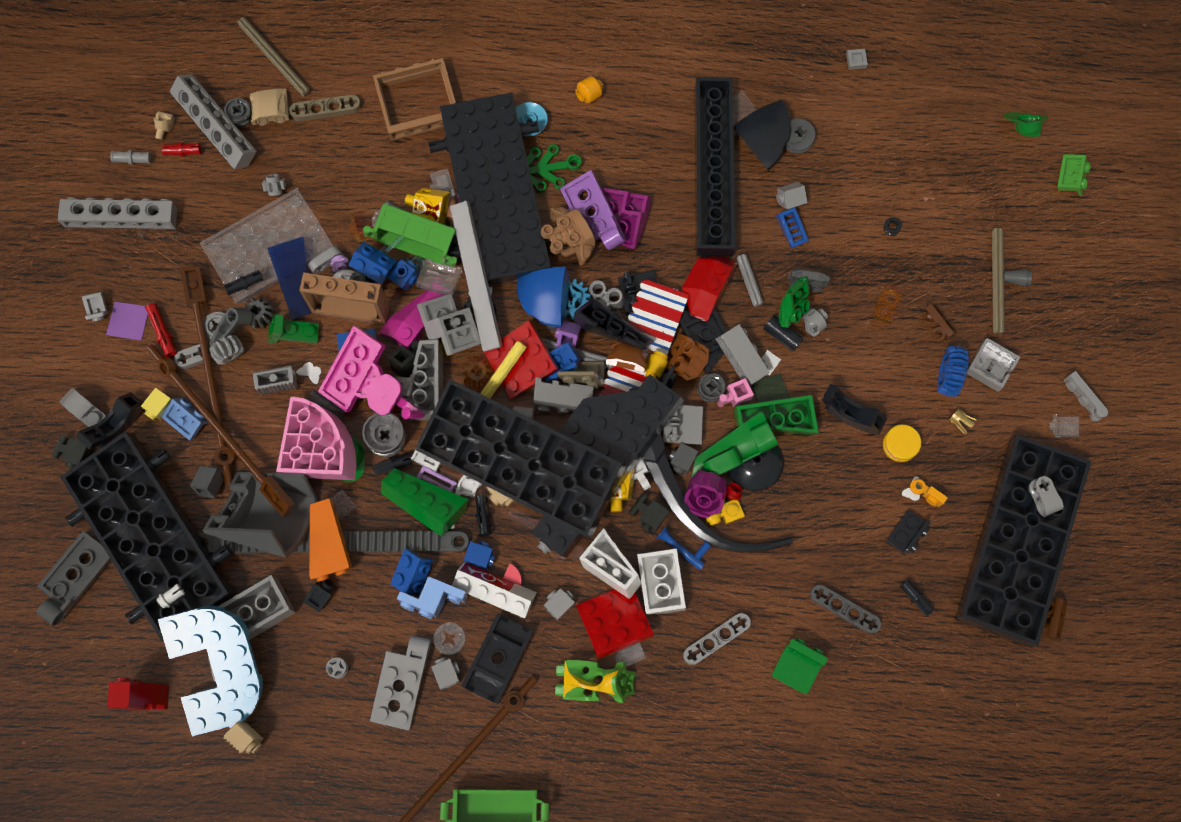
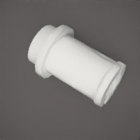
(170, 596)

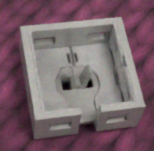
(997, 360)

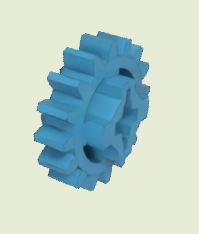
(577, 297)

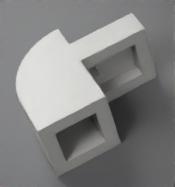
(81, 408)

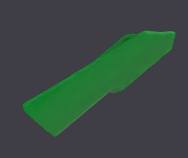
(737, 447)

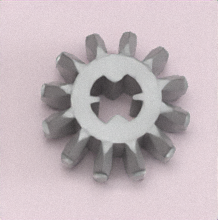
(226, 349)

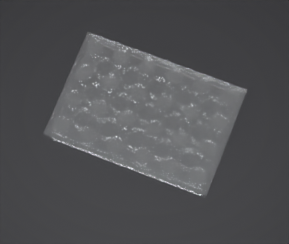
(244, 245)

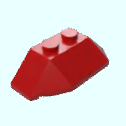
(707, 284)

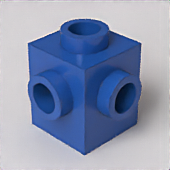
(404, 274)

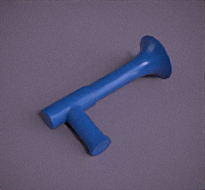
(693, 559)

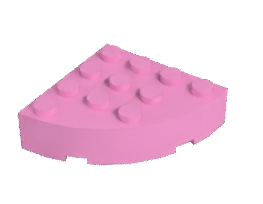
(316, 443)

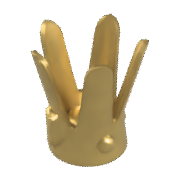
(960, 415)

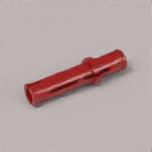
(169, 350)

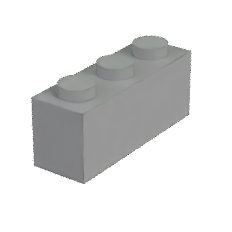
(742, 354)

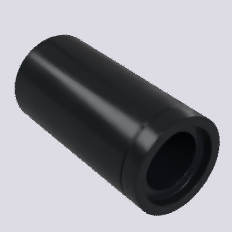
(786, 336)

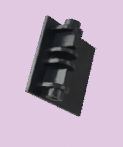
(630, 286)

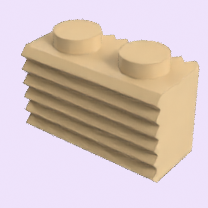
(244, 738)

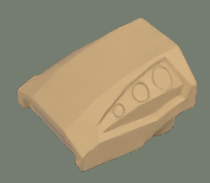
(269, 106)

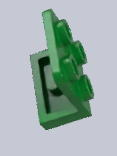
(799, 665)

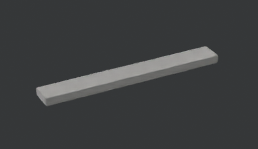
(476, 276)

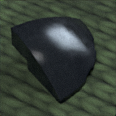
(766, 132)

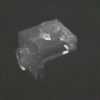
(1065, 426)

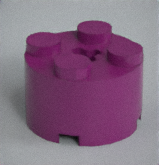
(706, 494)

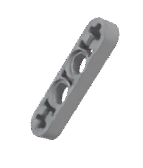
(715, 637)

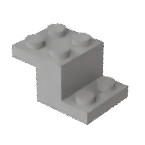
(453, 326)

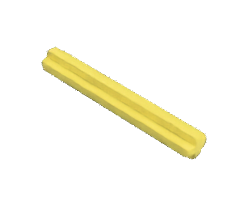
(503, 369)

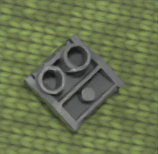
(816, 278)

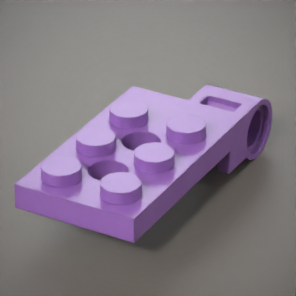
(603, 222)

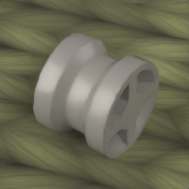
(334, 666)

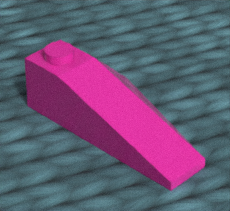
(407, 323)

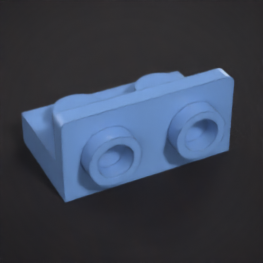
(184, 417)

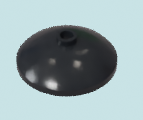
(760, 475)

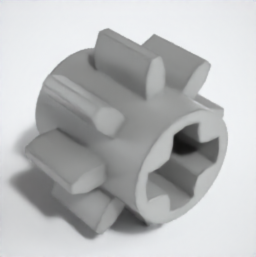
(273, 184)

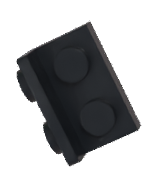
(907, 533)

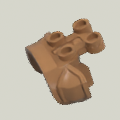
(570, 230)

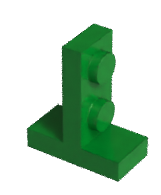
(292, 331)

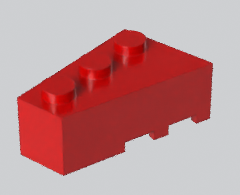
(135, 695)

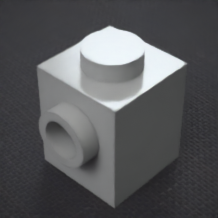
(791, 195)
(559, 603)
(446, 673)

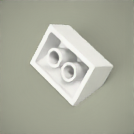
(661, 582)

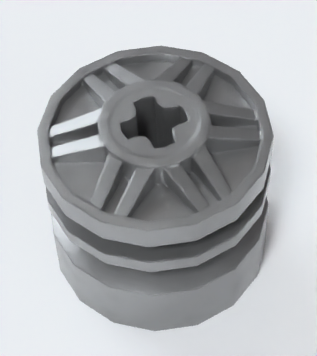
(378, 425)

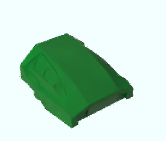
(794, 303)

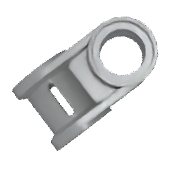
(1047, 498)

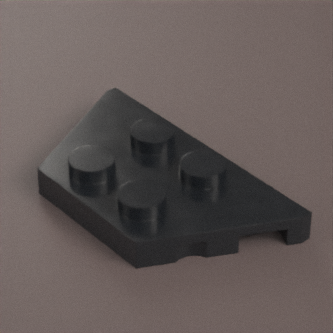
(705, 334)

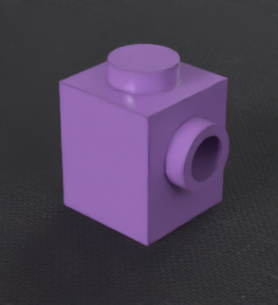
(567, 332)

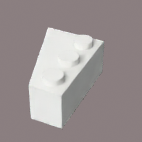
(610, 565)

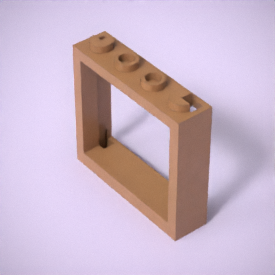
(405, 74)
(344, 298)

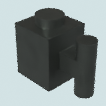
(403, 360)
(73, 452)
(652, 515)

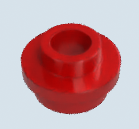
(734, 491)

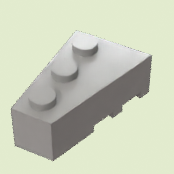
(559, 397)

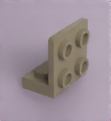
(586, 374)

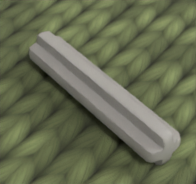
(749, 280)

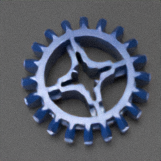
(952, 371)

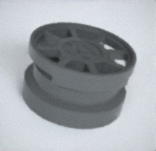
(238, 112)
(711, 387)

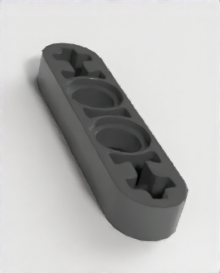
(846, 606)

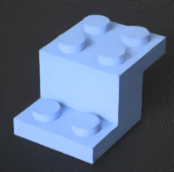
(432, 598)

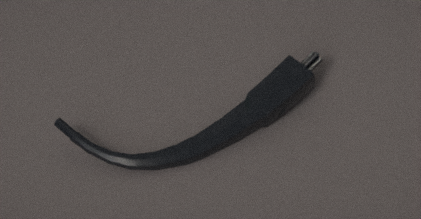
(666, 483)

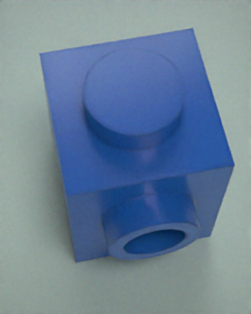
(479, 555)

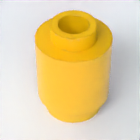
(656, 364)

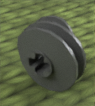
(806, 136)

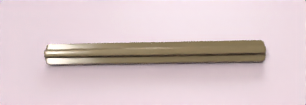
(273, 56)
(998, 280)

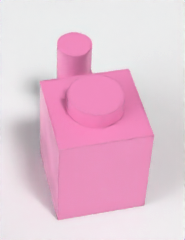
(737, 394)

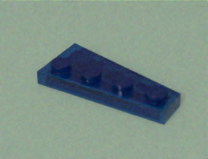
(289, 265)

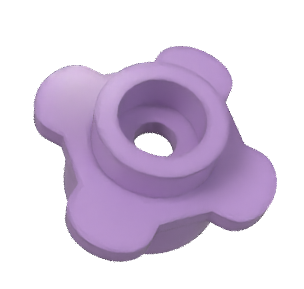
(339, 263)

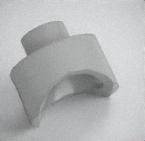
(815, 320)

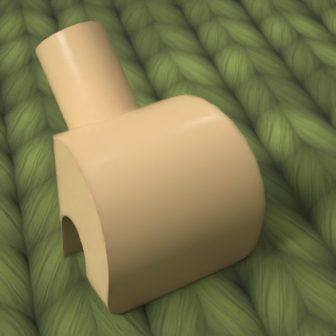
(163, 122)

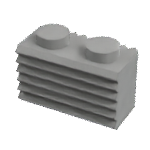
(275, 380)

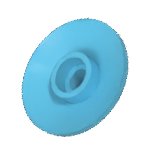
(532, 112)

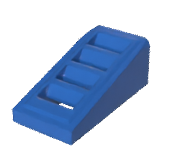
(798, 224)

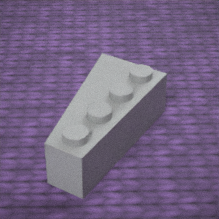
(427, 378)

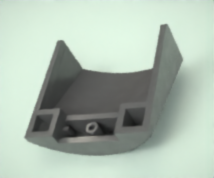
(254, 522)

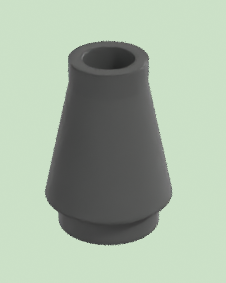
(1019, 277)

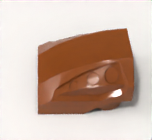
(628, 357)
(687, 357)

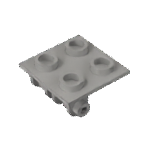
(685, 426)

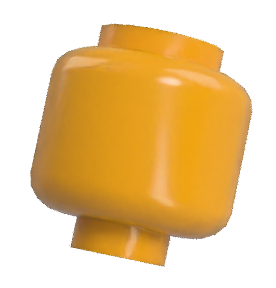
(589, 89)

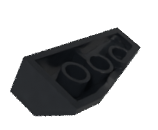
(604, 322)

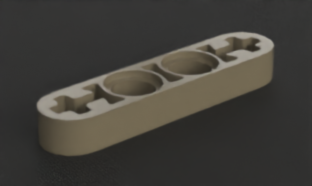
(325, 110)

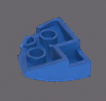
(545, 294)

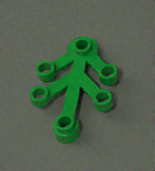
(544, 168)

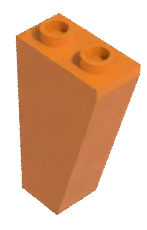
(327, 542)

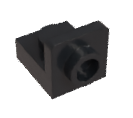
(320, 594)

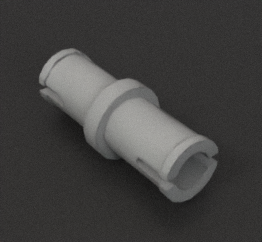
(130, 157)

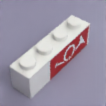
(494, 589)

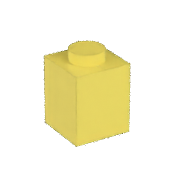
(156, 404)

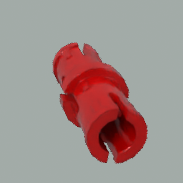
(181, 149)

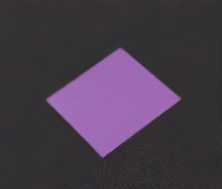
(127, 321)

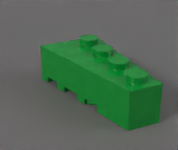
(783, 415)
(424, 501)

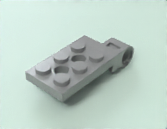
(408, 669)

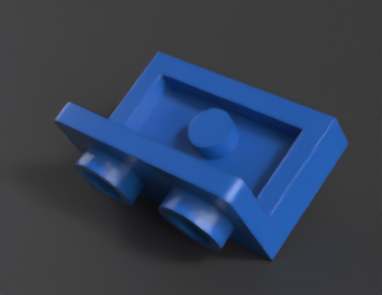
(565, 358)
(411, 572)

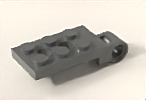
(67, 592)

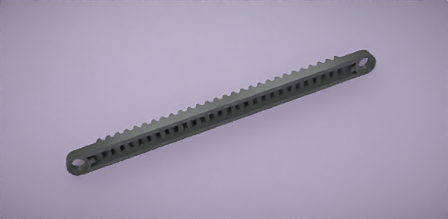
(366, 542)

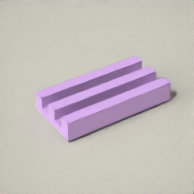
(424, 469)

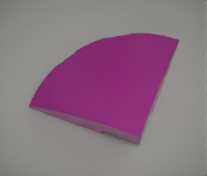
(631, 213)

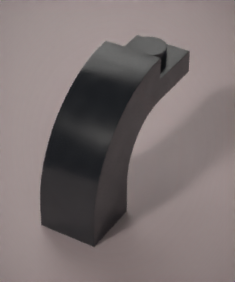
(852, 413)
(114, 424)

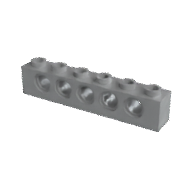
(212, 121)
(164, 219)

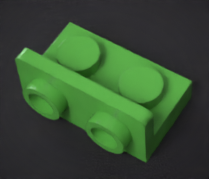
(1073, 173)

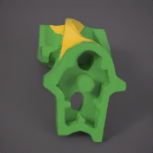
(576, 681)

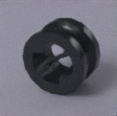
(890, 232)

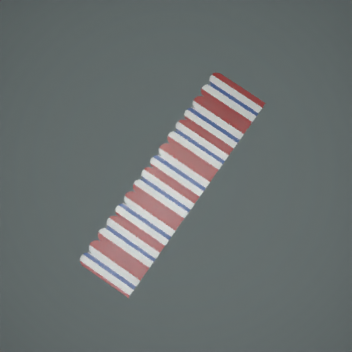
(656, 312)

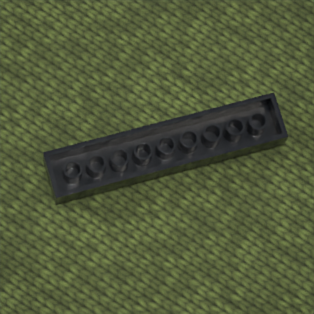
(714, 167)

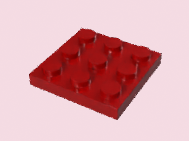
(532, 363)
(614, 622)

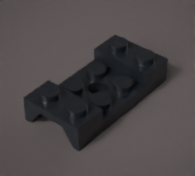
(491, 679)

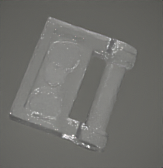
(438, 281)

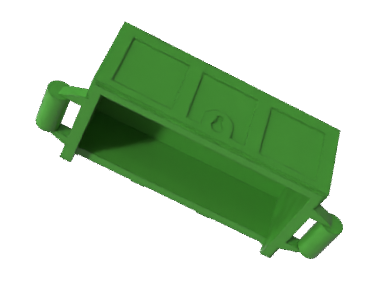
(421, 235)
(494, 806)

